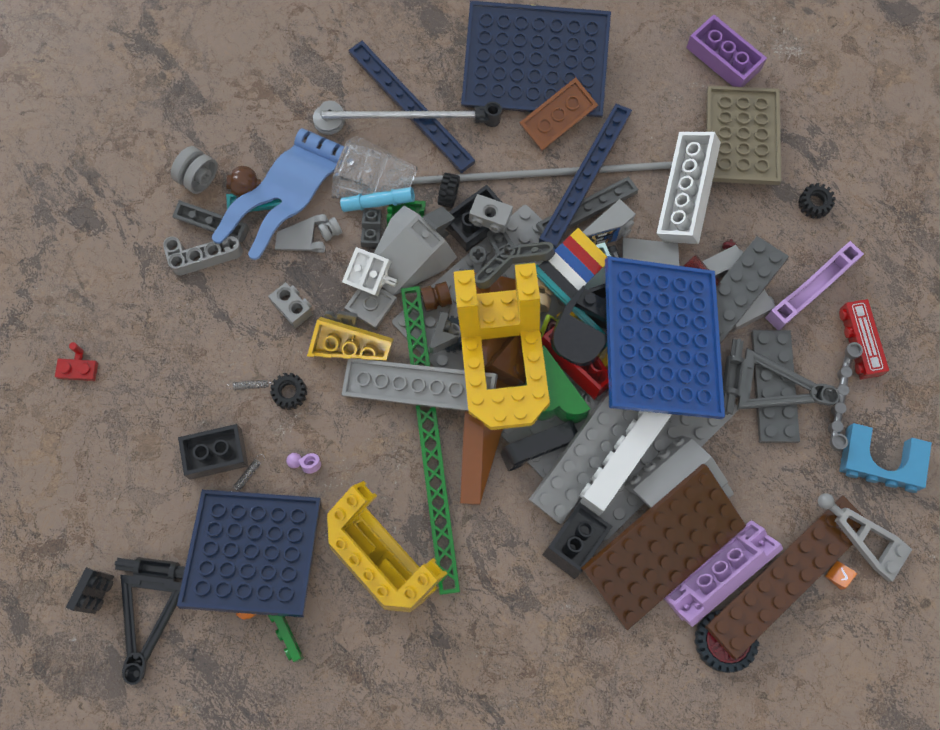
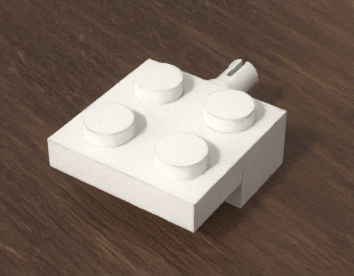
(368, 272)

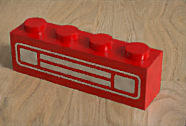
(862, 329)

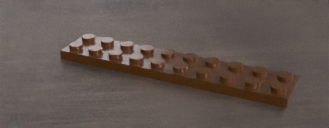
(782, 582)

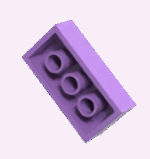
(726, 52)

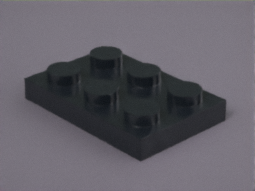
(90, 591)

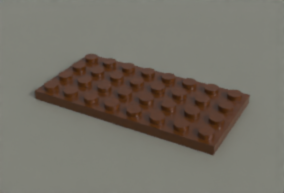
(664, 546)

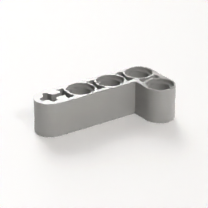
(204, 251)

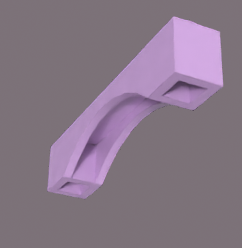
(814, 286)

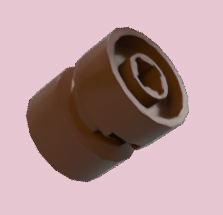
(436, 296)

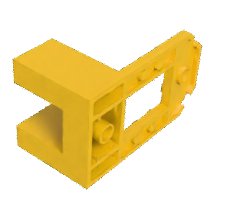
(497, 317)

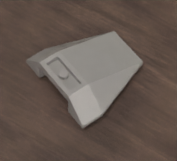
(414, 249)

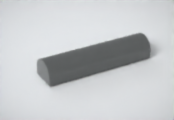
(206, 219)

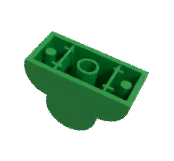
(564, 398)

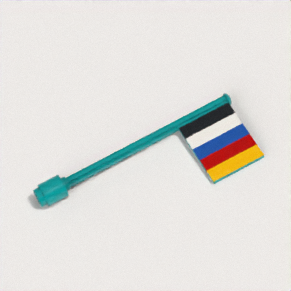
(570, 268)

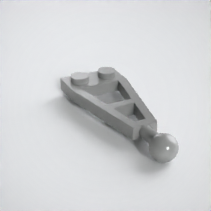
(893, 555)

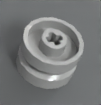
(194, 169)

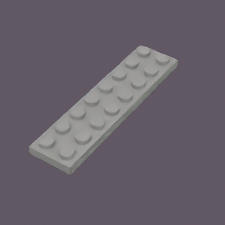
(408, 384)
(581, 459)

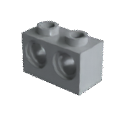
(288, 306)

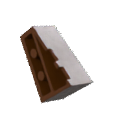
(508, 362)

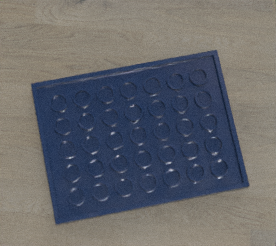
(531, 52)

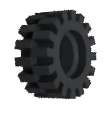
(448, 190)
(823, 194)
(280, 383)

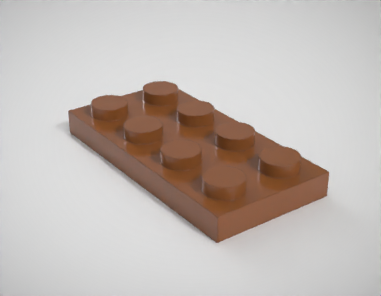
(558, 114)

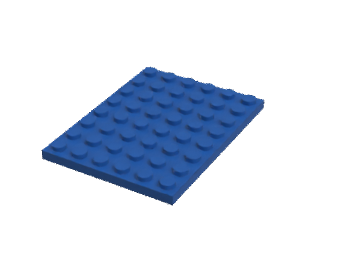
(663, 339)

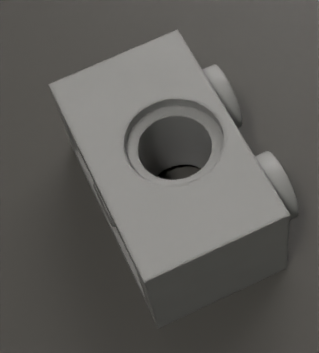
(483, 206)

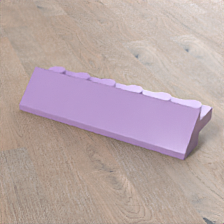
(723, 573)

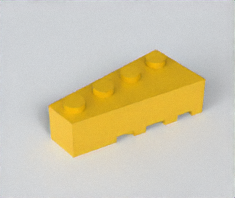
(347, 342)

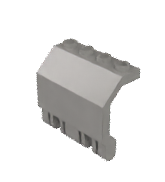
(670, 469)

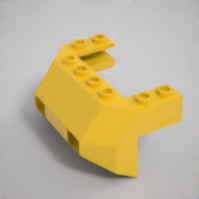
(376, 556)

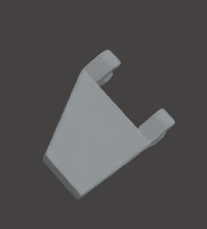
(300, 236)

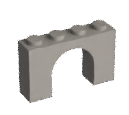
(721, 264)

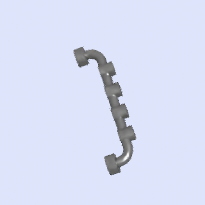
(837, 440)

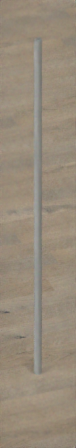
(544, 172)

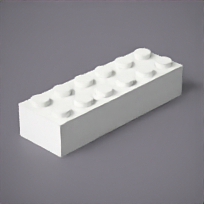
(688, 187)
(622, 462)

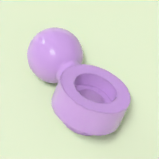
(309, 463)

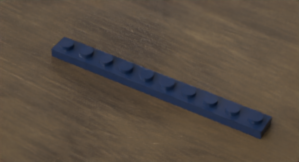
(408, 102)
(585, 176)

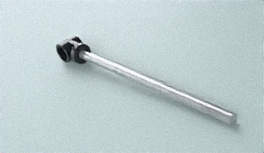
(488, 114)

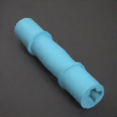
(377, 199)

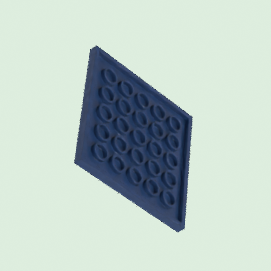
(250, 553)

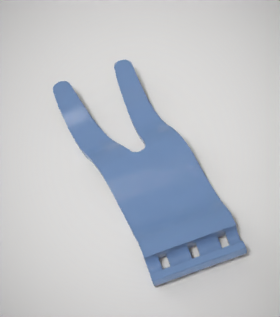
(292, 180)

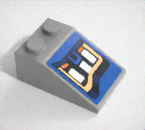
(612, 224)

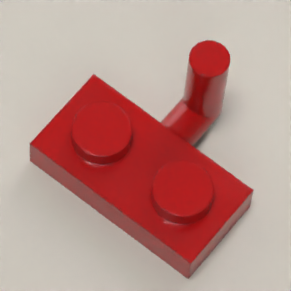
(76, 368)

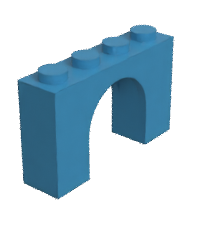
(857, 461)

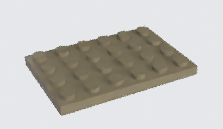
(748, 133)

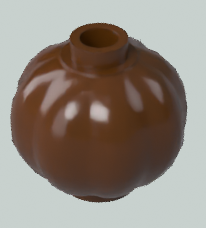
(242, 181)

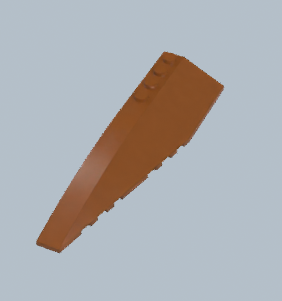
(478, 440)

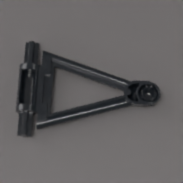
(152, 575)

